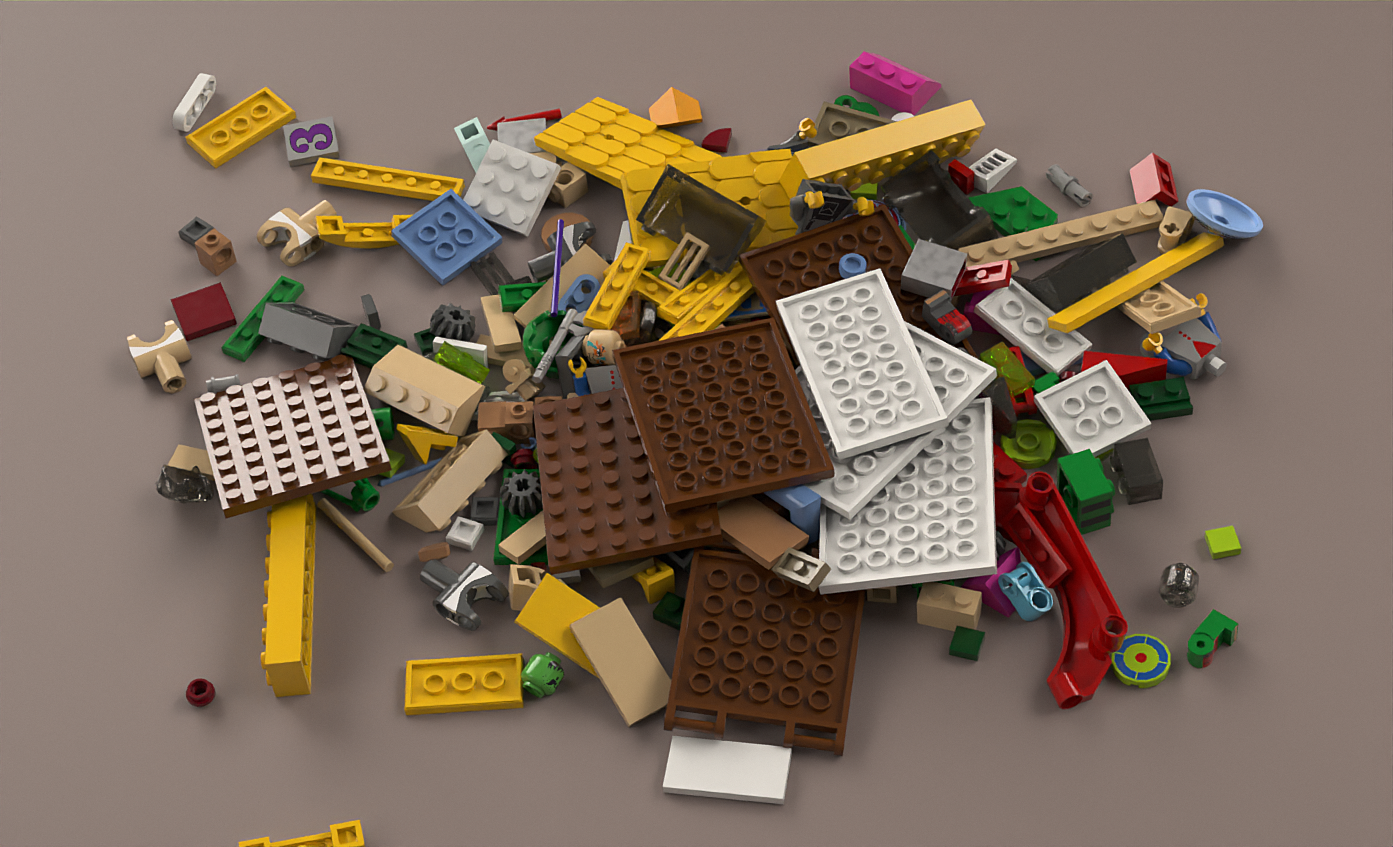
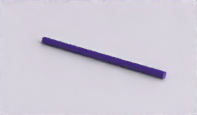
(557, 268)

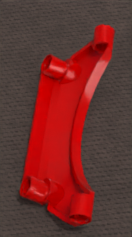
(1083, 595)

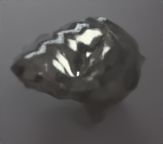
(184, 485)

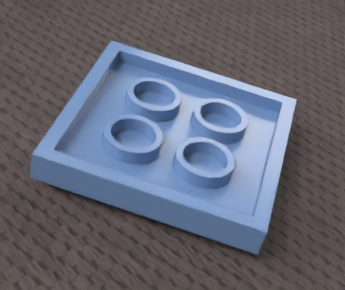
(446, 236)

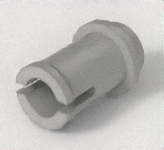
(221, 384)

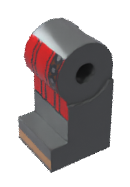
(946, 318)

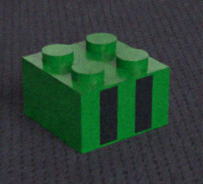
(1085, 490)

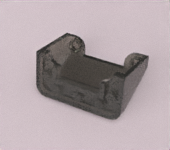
(686, 205)
(936, 206)

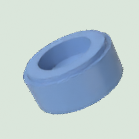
(852, 265)

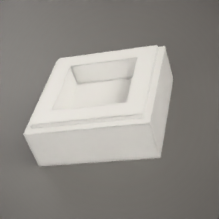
(465, 533)

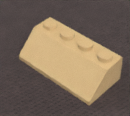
(425, 390)
(452, 482)

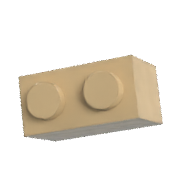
(948, 606)

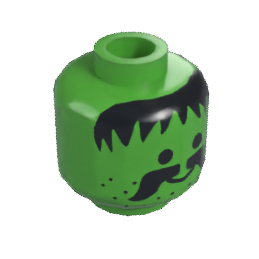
(542, 674)

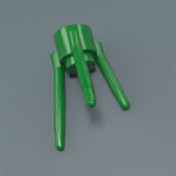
(363, 496)

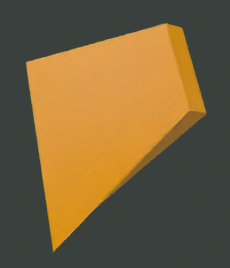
(675, 109)

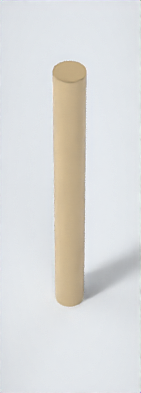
(355, 535)

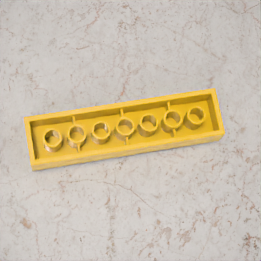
(886, 149)
(289, 596)

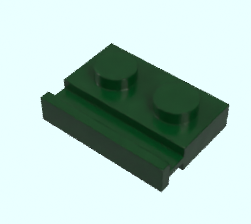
(370, 345)
(1163, 398)

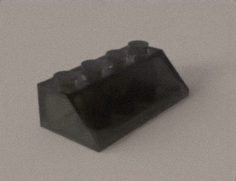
(1082, 272)

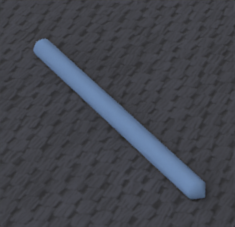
(410, 472)

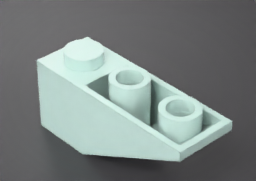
(473, 141)

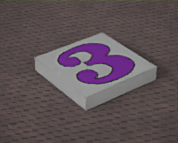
(311, 140)

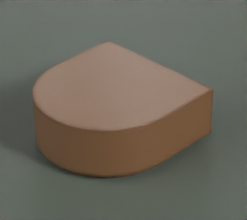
(434, 552)

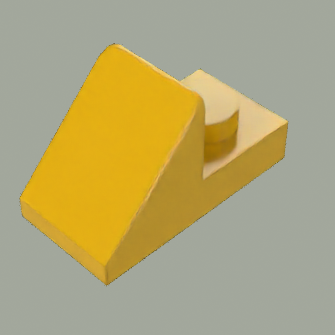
(422, 438)
(656, 580)

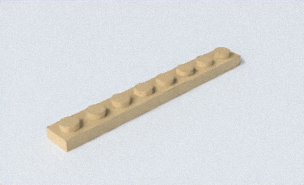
(1066, 235)

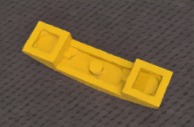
(358, 234)
(340, 835)

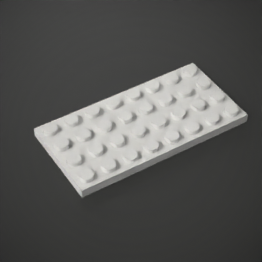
(861, 364)

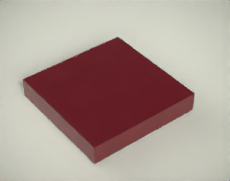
(203, 311)

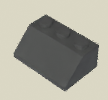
(305, 329)

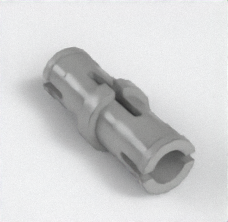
(1069, 185)

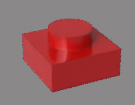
(961, 176)

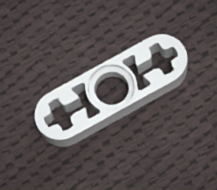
(194, 102)

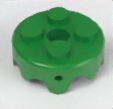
(537, 337)

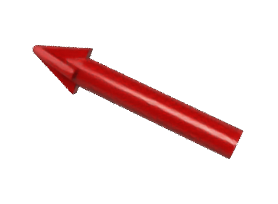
(548, 115)

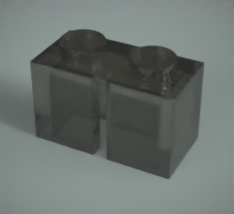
(1137, 471)

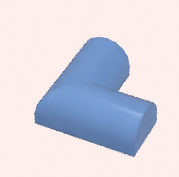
(803, 508)

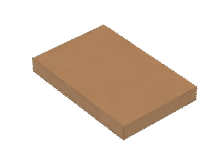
(759, 530)

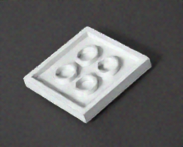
(511, 187)
(1092, 411)

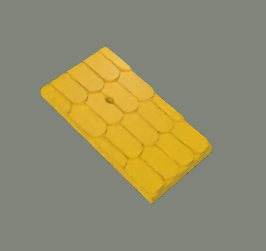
(612, 141)
(745, 179)

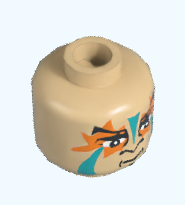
(599, 346)

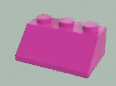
(891, 83)

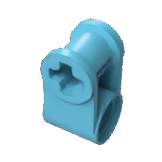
(1026, 590)

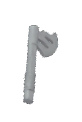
(567, 325)

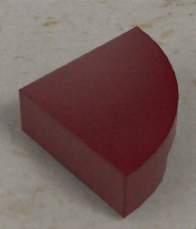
(717, 140)

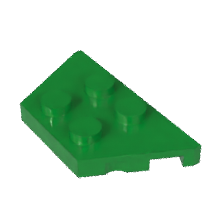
(1015, 211)

